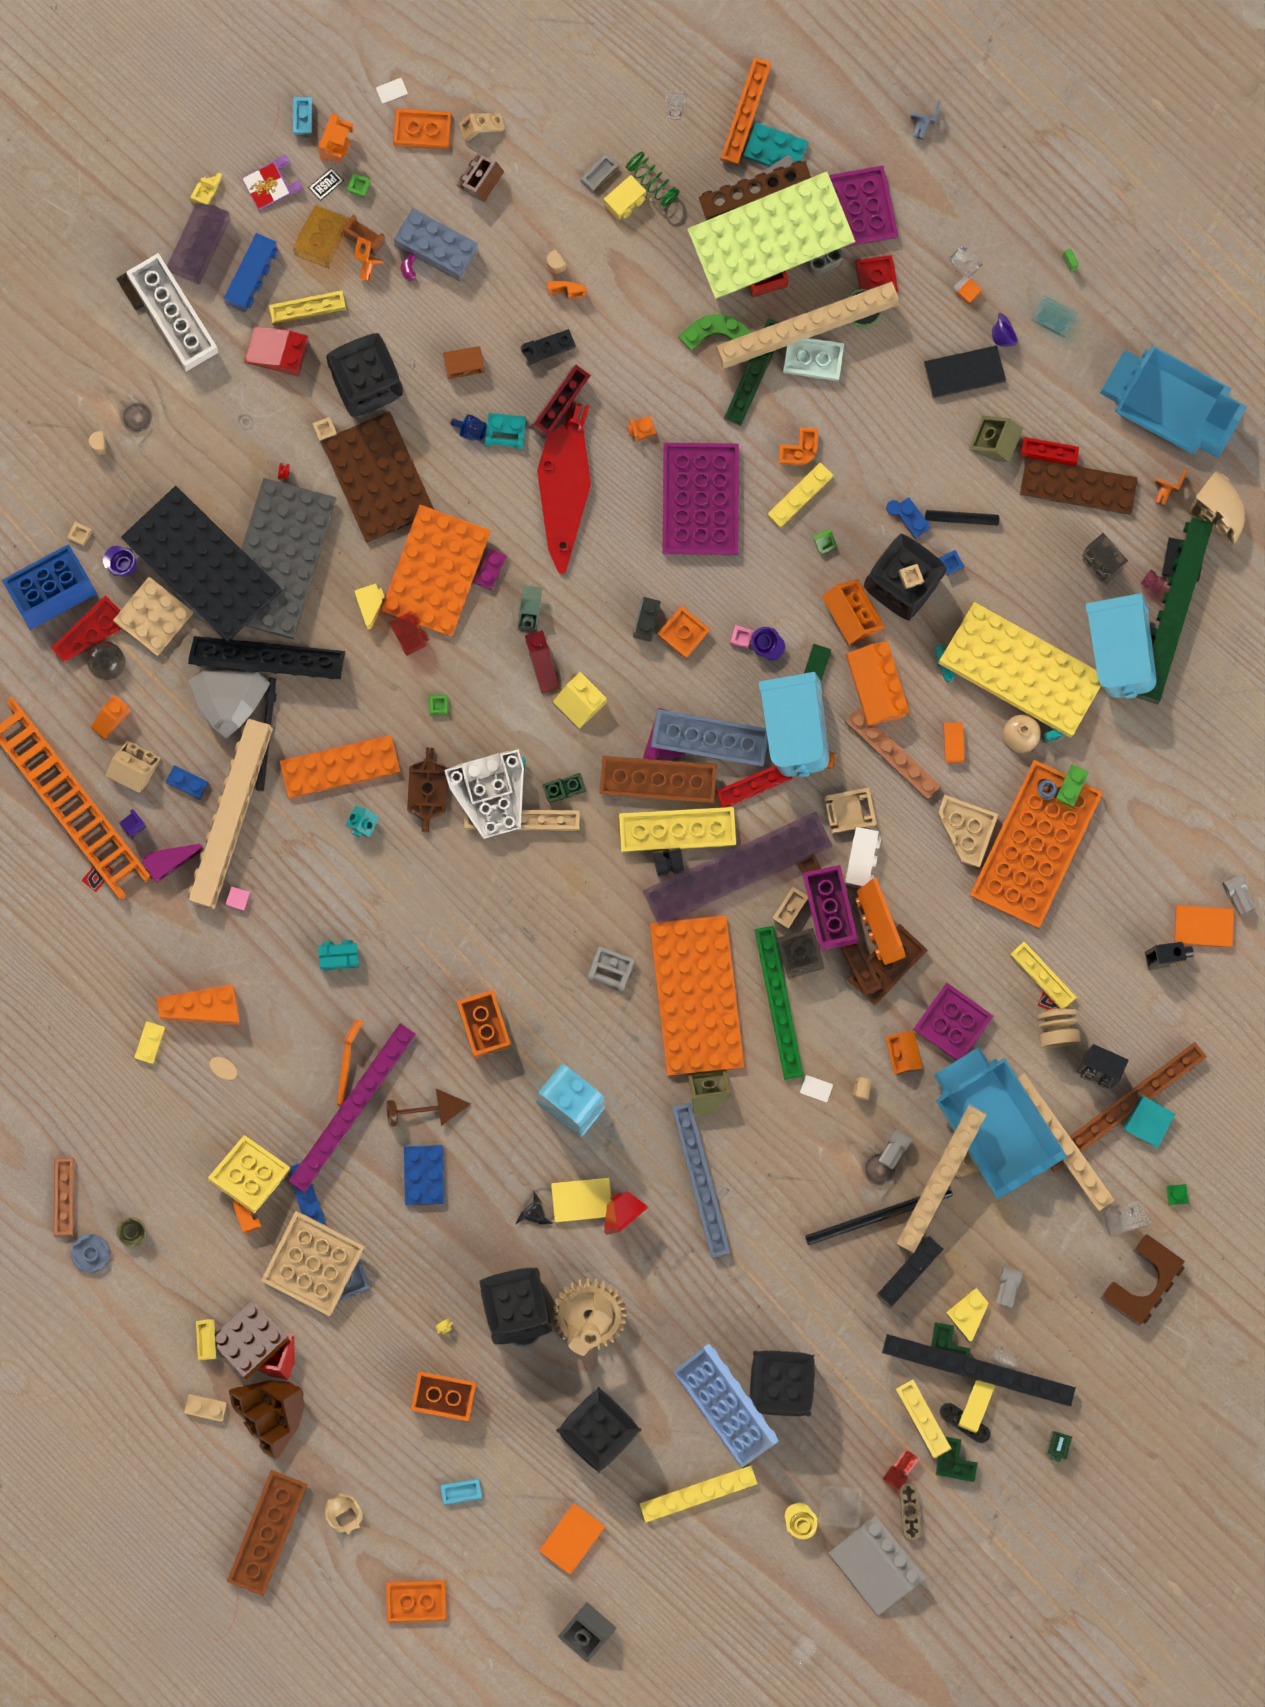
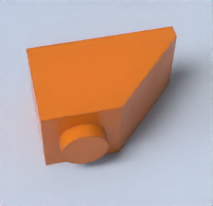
(110, 717)

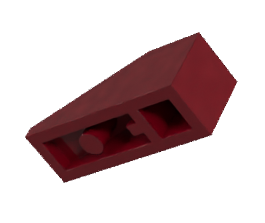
(541, 661)

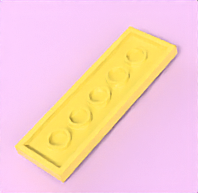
(677, 829)

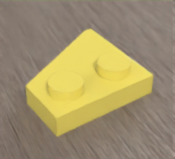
(969, 1313)

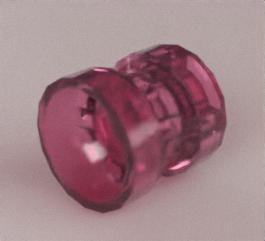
(1150, 578)

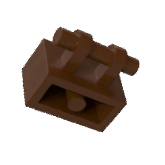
(480, 177)

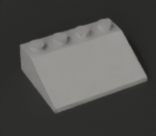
(876, 1565)

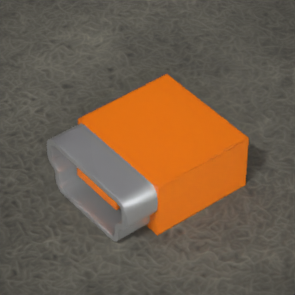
(967, 290)

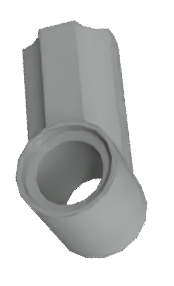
(1237, 890)
(896, 1146)
(1009, 1282)

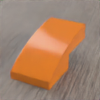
(573, 289)
(954, 742)

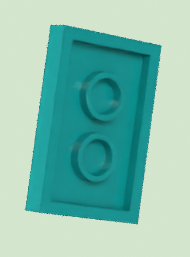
(771, 145)

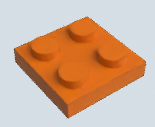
(683, 632)

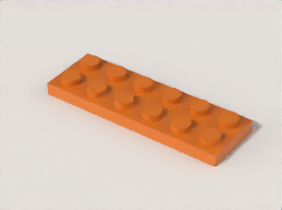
(340, 766)

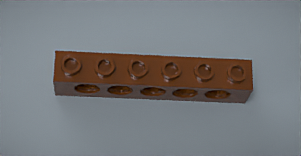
(744, 186)

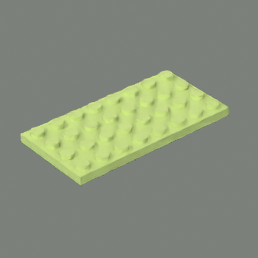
(771, 235)

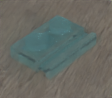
(1054, 316)

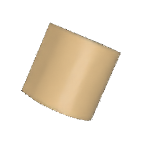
(555, 263)
(98, 443)
(862, 1088)

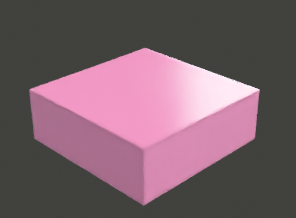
(741, 637)
(237, 898)

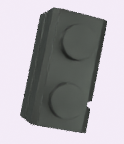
(646, 619)

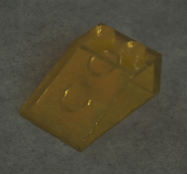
(320, 236)

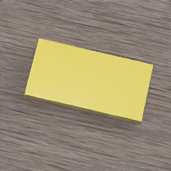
(206, 1339)

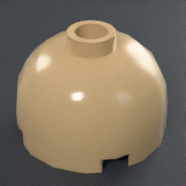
(1021, 733)

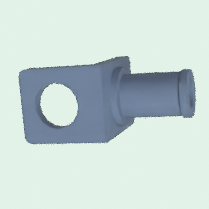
(922, 122)

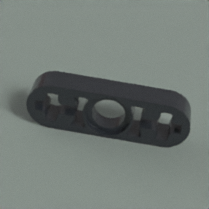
(955, 1410)

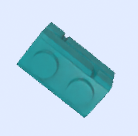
(338, 955)

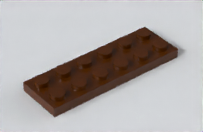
(1078, 486)

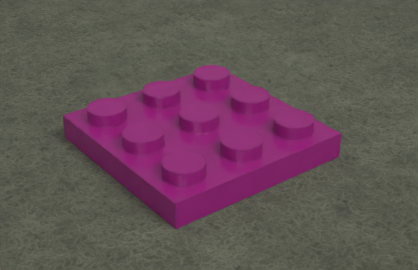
(953, 1022)

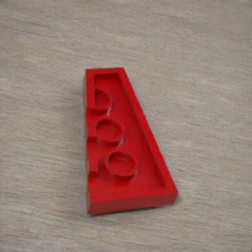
(89, 630)

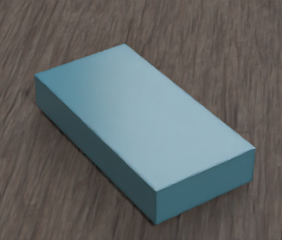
(461, 1491)

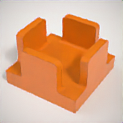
(334, 141)

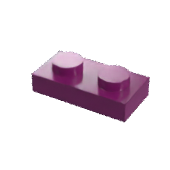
(490, 569)

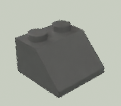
(587, 1632)

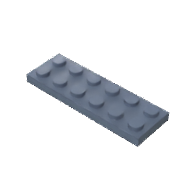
(709, 737)

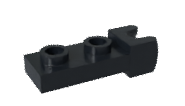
(548, 346)

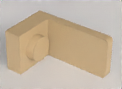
(481, 123)

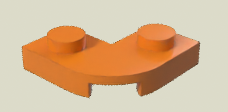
(803, 452)

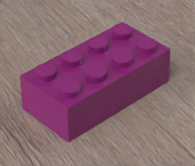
(830, 908)

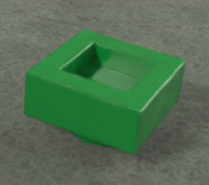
(1177, 1194)

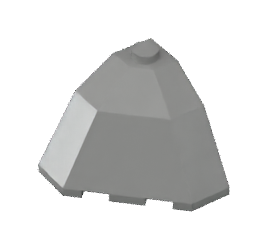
(228, 696)

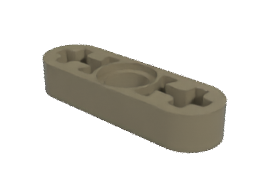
(917, 1516)

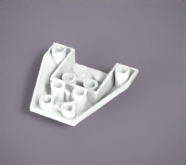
(490, 791)

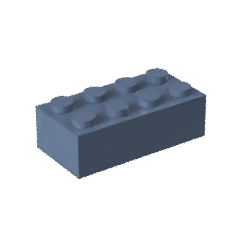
(436, 244)

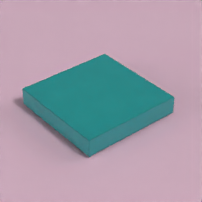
(1149, 1121)

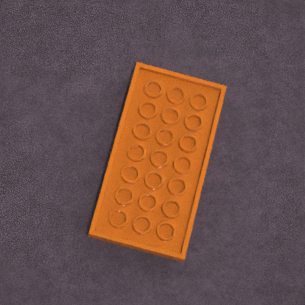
(1034, 848)
(696, 995)

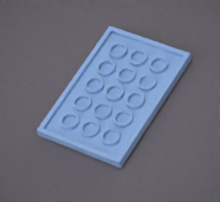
(725, 1405)

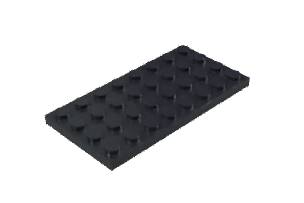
(201, 563)

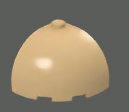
(1220, 505)

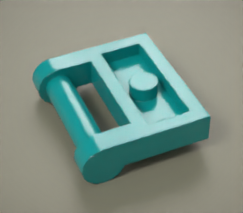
(505, 425)

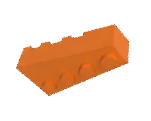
(201, 1006)

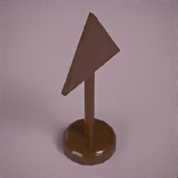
(447, 1105)

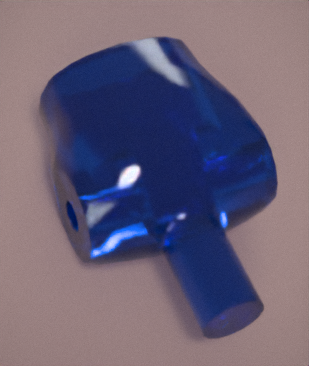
(470, 428)

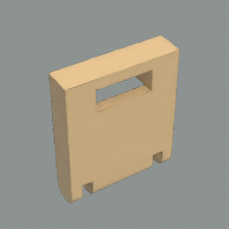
(846, 811)

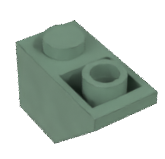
(530, 608)

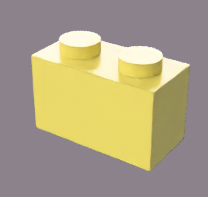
(625, 198)

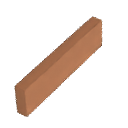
(64, 1196)

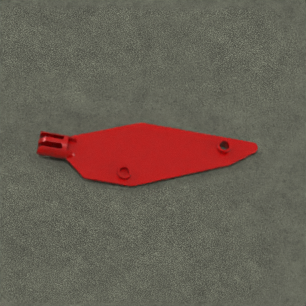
(564, 484)

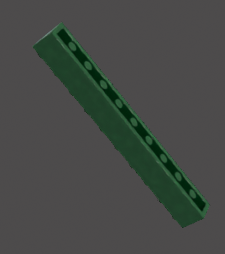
(1177, 602)

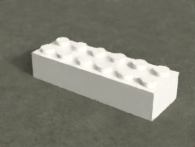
(172, 312)

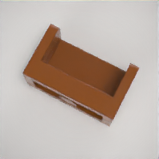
(354, 229)
(463, 362)

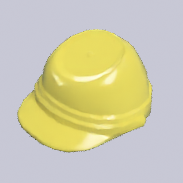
(801, 1521)

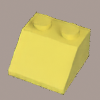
(580, 700)

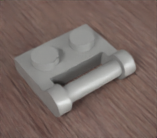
(613, 963)

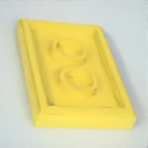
(581, 1199)

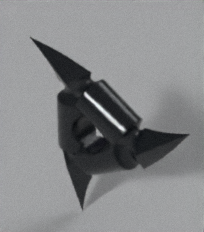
(526, 1214)

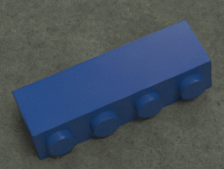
(250, 273)

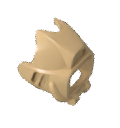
(337, 1507)

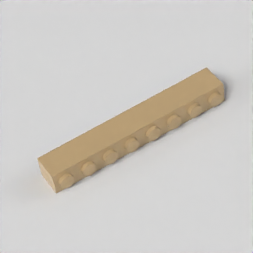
(941, 1178)

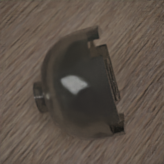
(106, 660)

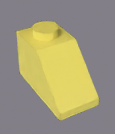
(370, 603)

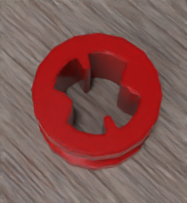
(283, 471)

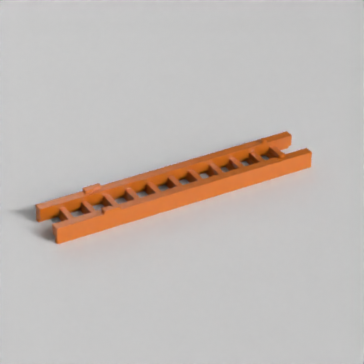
(66, 775)

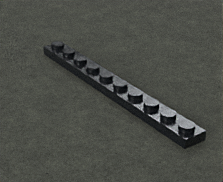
(978, 1370)

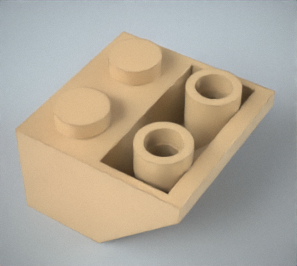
(133, 766)

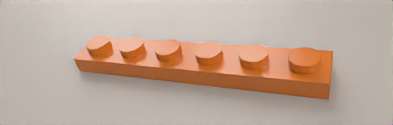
(746, 111)

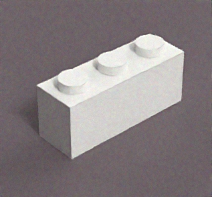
(862, 857)

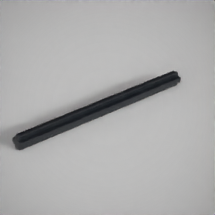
(866, 1220)

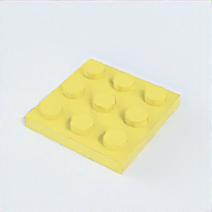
(249, 1174)

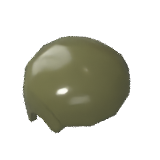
(131, 1231)

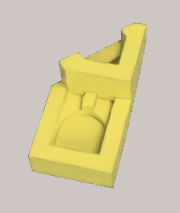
(205, 190)

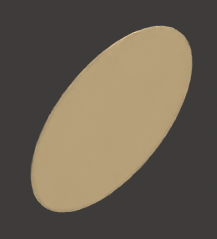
(223, 1068)

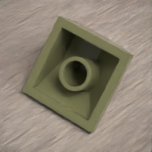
(708, 1091)

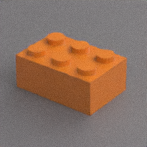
(483, 1024)
(443, 1396)

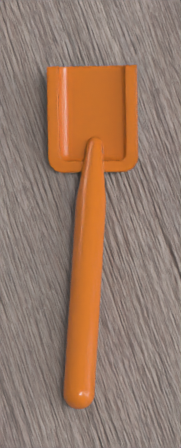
(346, 1060)

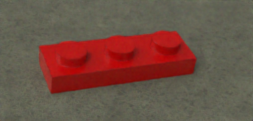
(1050, 451)

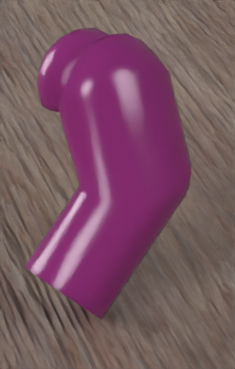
(406, 267)

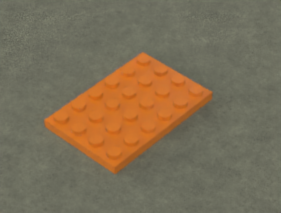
(436, 569)

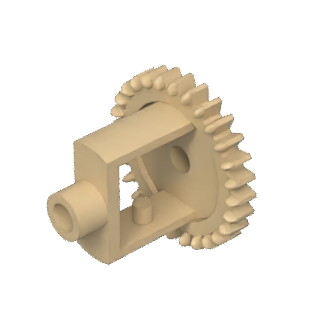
(584, 1328)

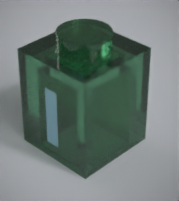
(1058, 1446)

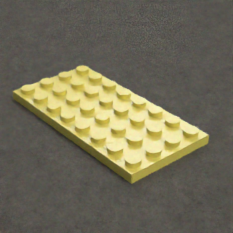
(1021, 669)

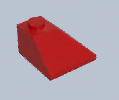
(622, 1211)
(282, 1362)

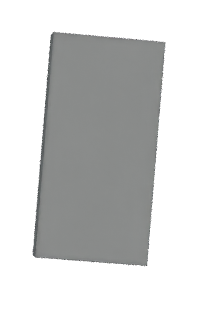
(599, 172)

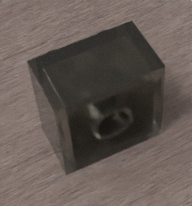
(1104, 558)
(800, 953)

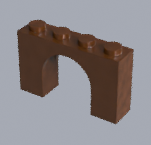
(1138, 1307)

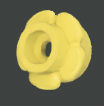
(444, 1326)

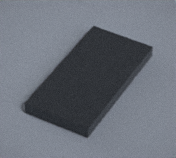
(964, 371)

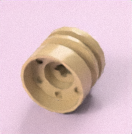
(1059, 1028)

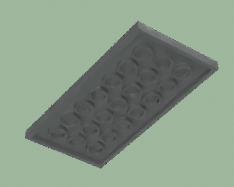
(286, 544)

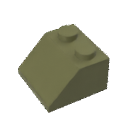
(996, 438)

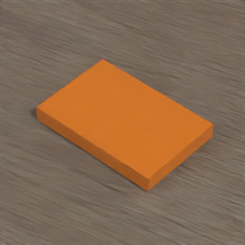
(422, 129)
(1204, 926)
(572, 1538)
(416, 1601)

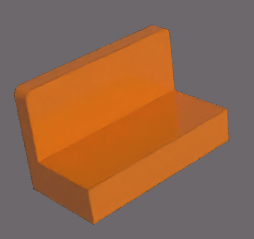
(904, 1052)

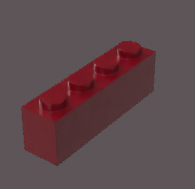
(560, 401)

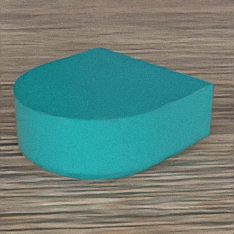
(1052, 736)

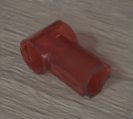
(899, 1472)

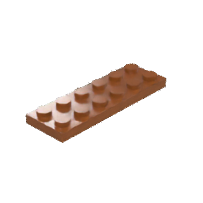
(658, 779)
(267, 1533)

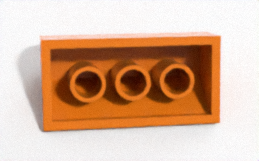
(877, 683)
(880, 922)

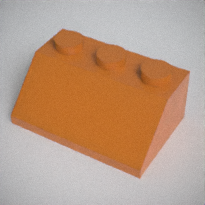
(853, 611)

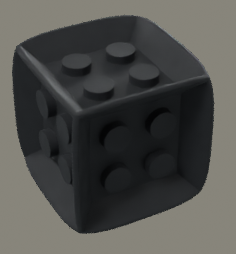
(364, 374)
(886, 584)
(515, 1305)
(782, 1383)
(598, 1430)

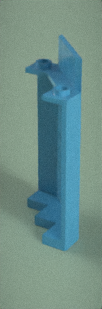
(1014, 1137)

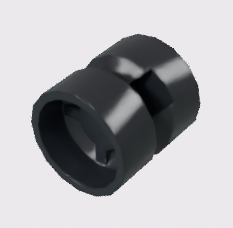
(668, 861)

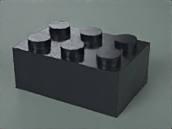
(1102, 1066)

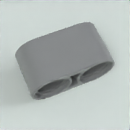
(827, 263)

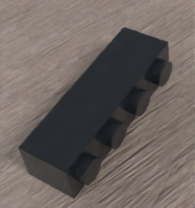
(909, 1272)

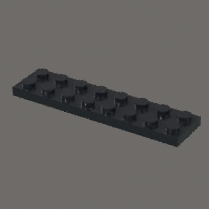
(267, 657)

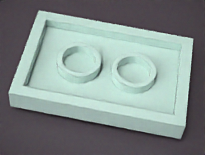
(814, 359)

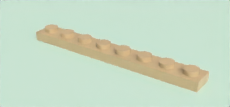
(1075, 1160)

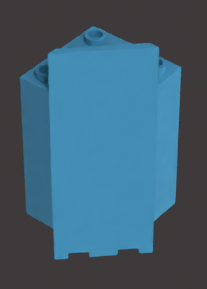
(1174, 400)

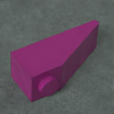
(168, 860)

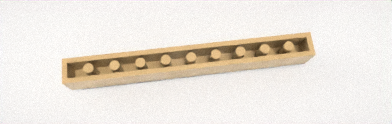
(807, 325)
(230, 814)

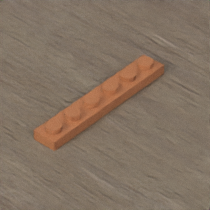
(893, 754)

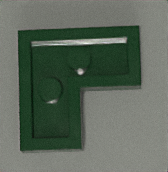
(942, 1339)
(950, 1466)

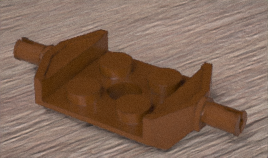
(427, 804)

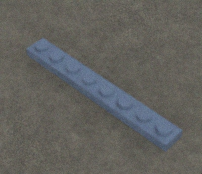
(700, 1180)

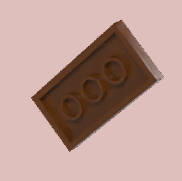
(892, 972)

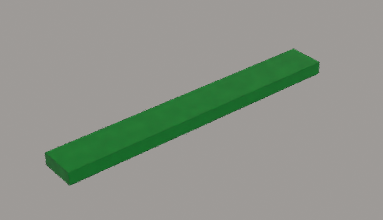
(778, 1002)

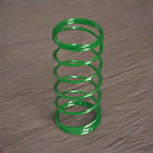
(665, 197)

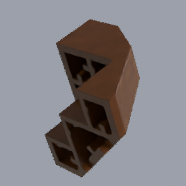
(270, 1412)

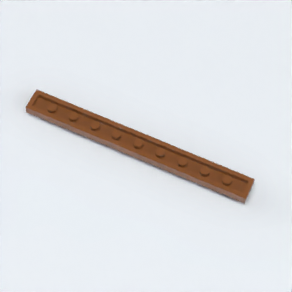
(1125, 1105)

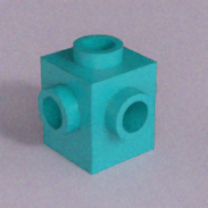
(361, 822)

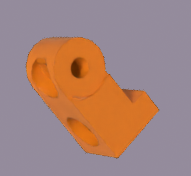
(246, 1218)

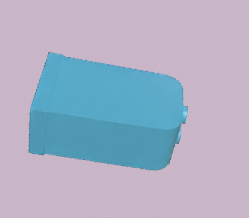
(1122, 645)
(795, 724)
(571, 1100)

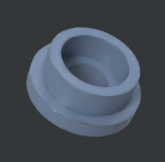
(1047, 783)

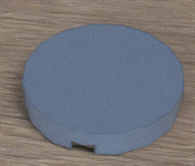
(90, 1253)

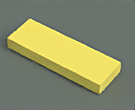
(976, 1406)

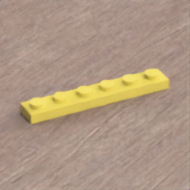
(698, 1493)

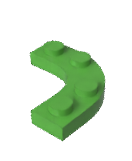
(712, 325)

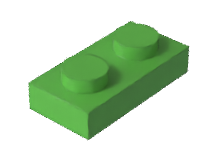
(1072, 785)

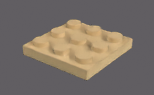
(153, 616)

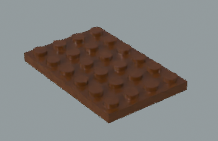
(377, 476)

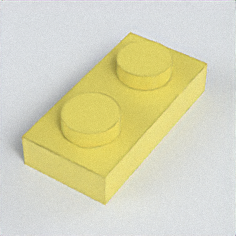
(149, 1042)

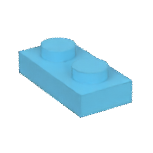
(302, 115)

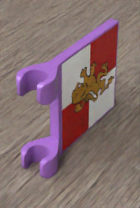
(268, 184)

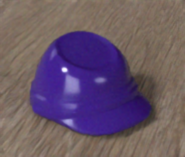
(1003, 332)
(119, 561)
(767, 643)

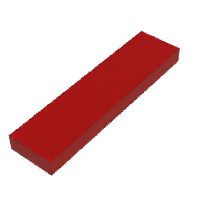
(750, 786)

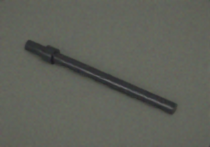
(270, 698)

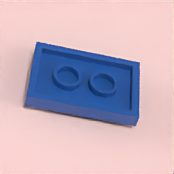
(423, 1175)

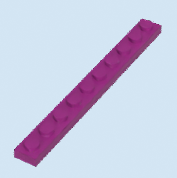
(352, 1108)

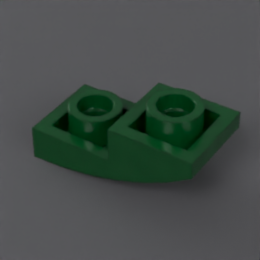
(564, 788)

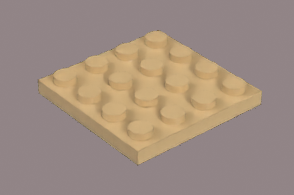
(313, 1263)

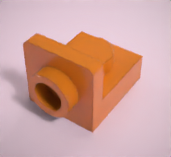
(641, 428)

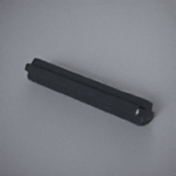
(962, 517)

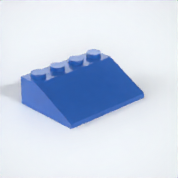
(49, 587)

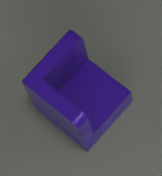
(132, 824)

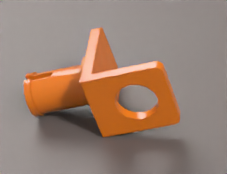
(368, 261)
(1166, 488)

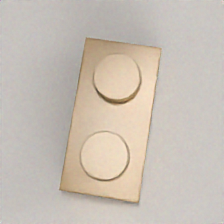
(790, 908)
(205, 1408)

